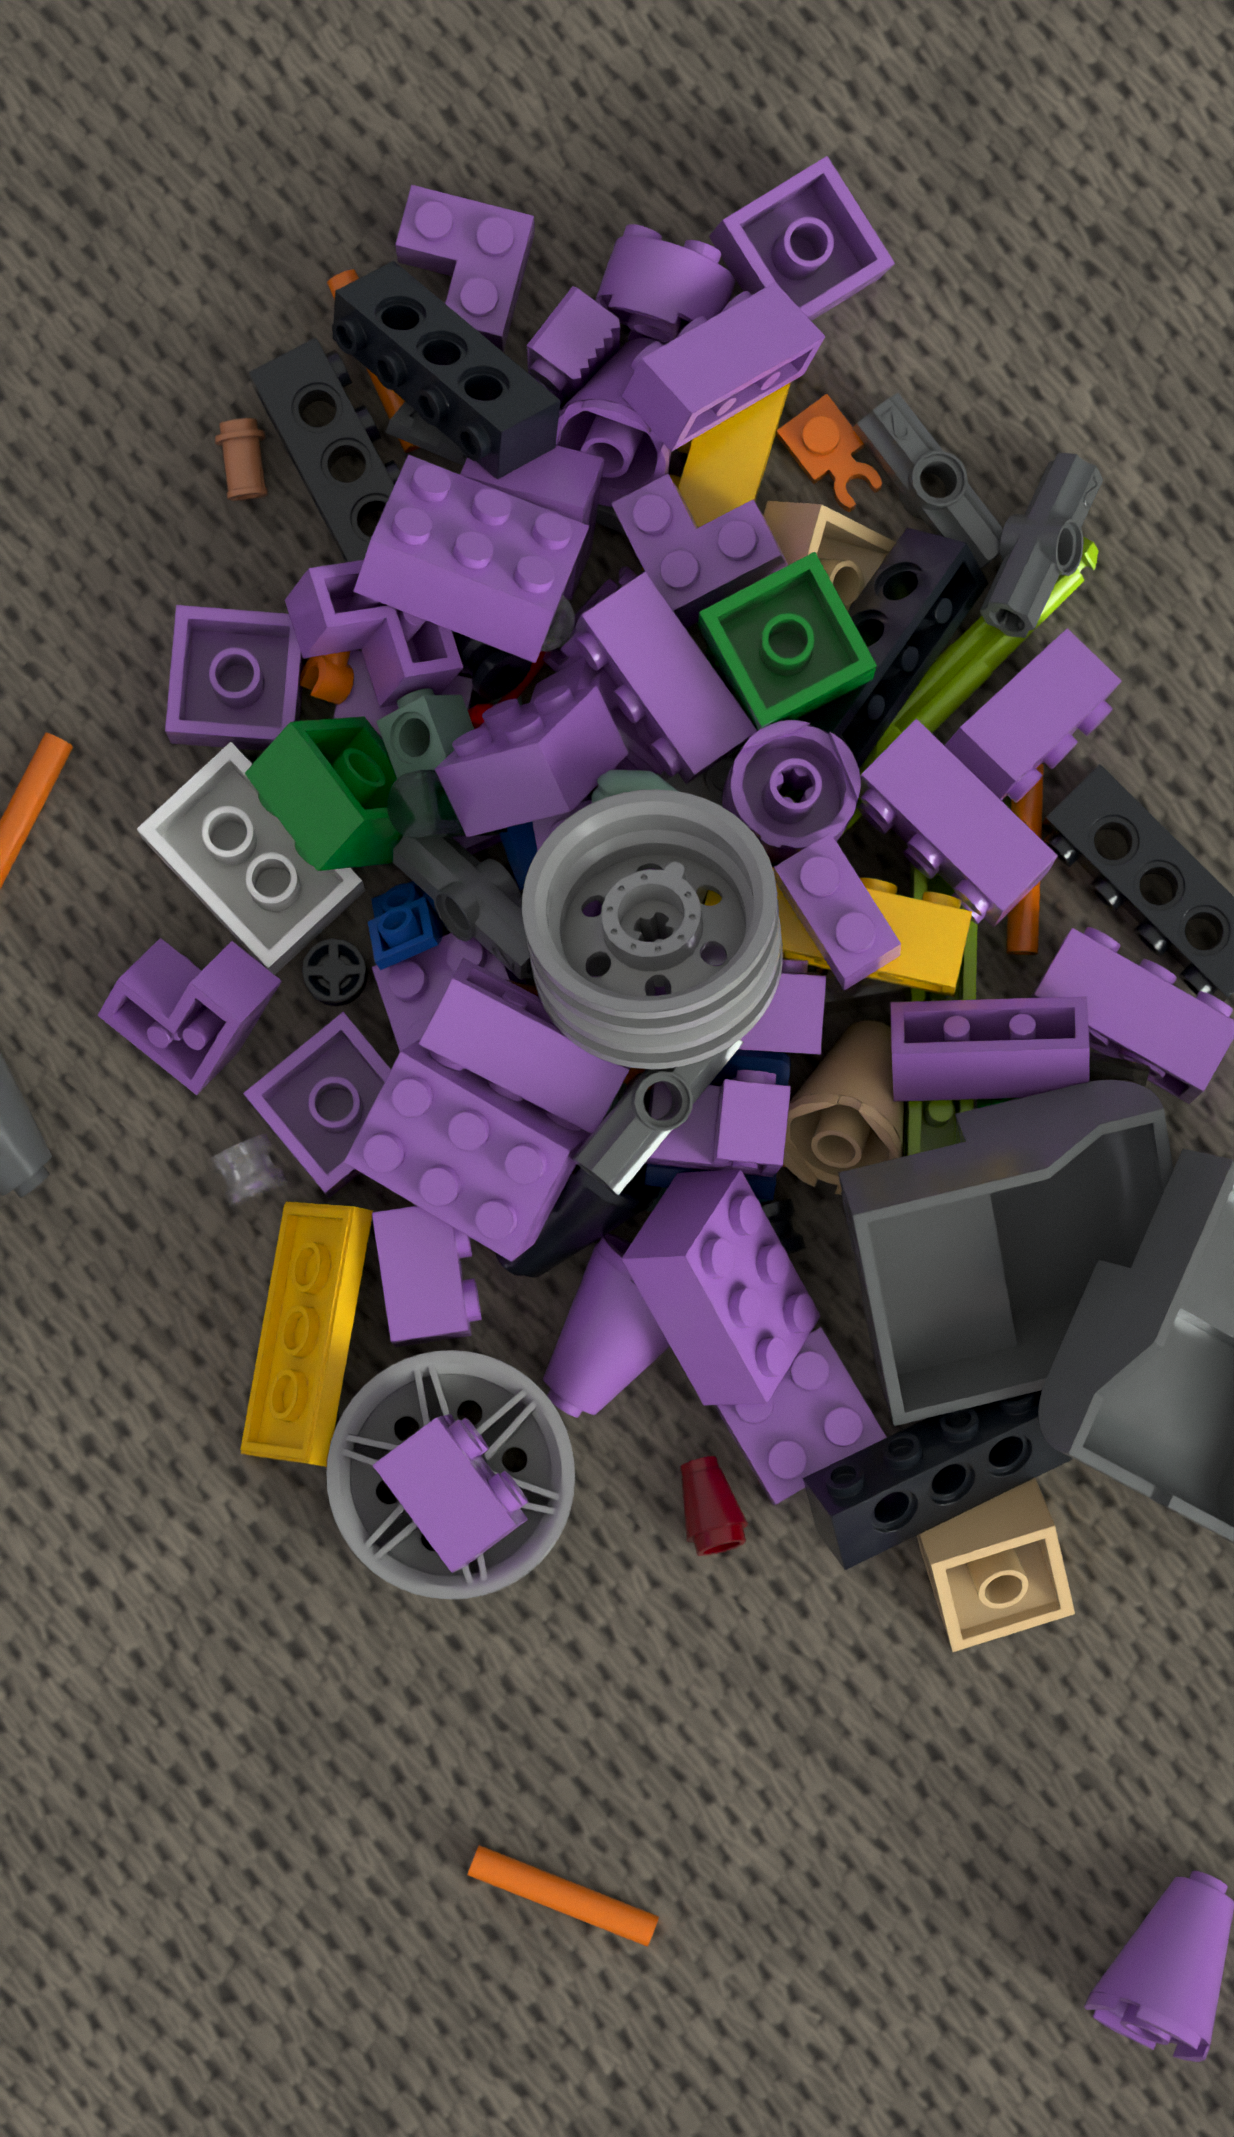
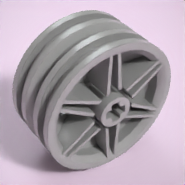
(653, 928)
(512, 1416)

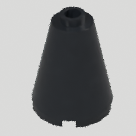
(580, 1218)

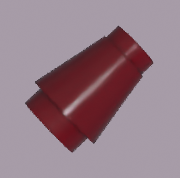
(710, 1508)

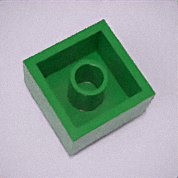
(787, 643)
(330, 791)

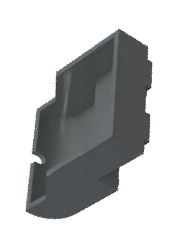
(990, 1242)
(1151, 1356)

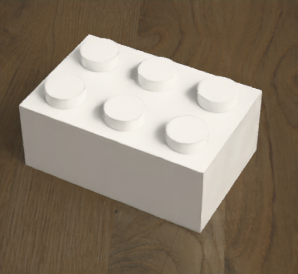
(246, 863)

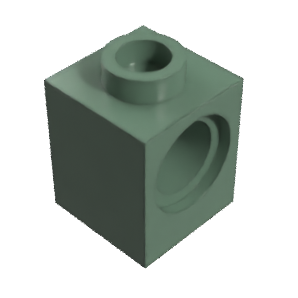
(409, 727)

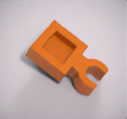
(823, 445)

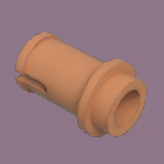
(242, 458)

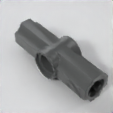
(906, 452)
(1041, 545)
(469, 897)
(629, 1133)

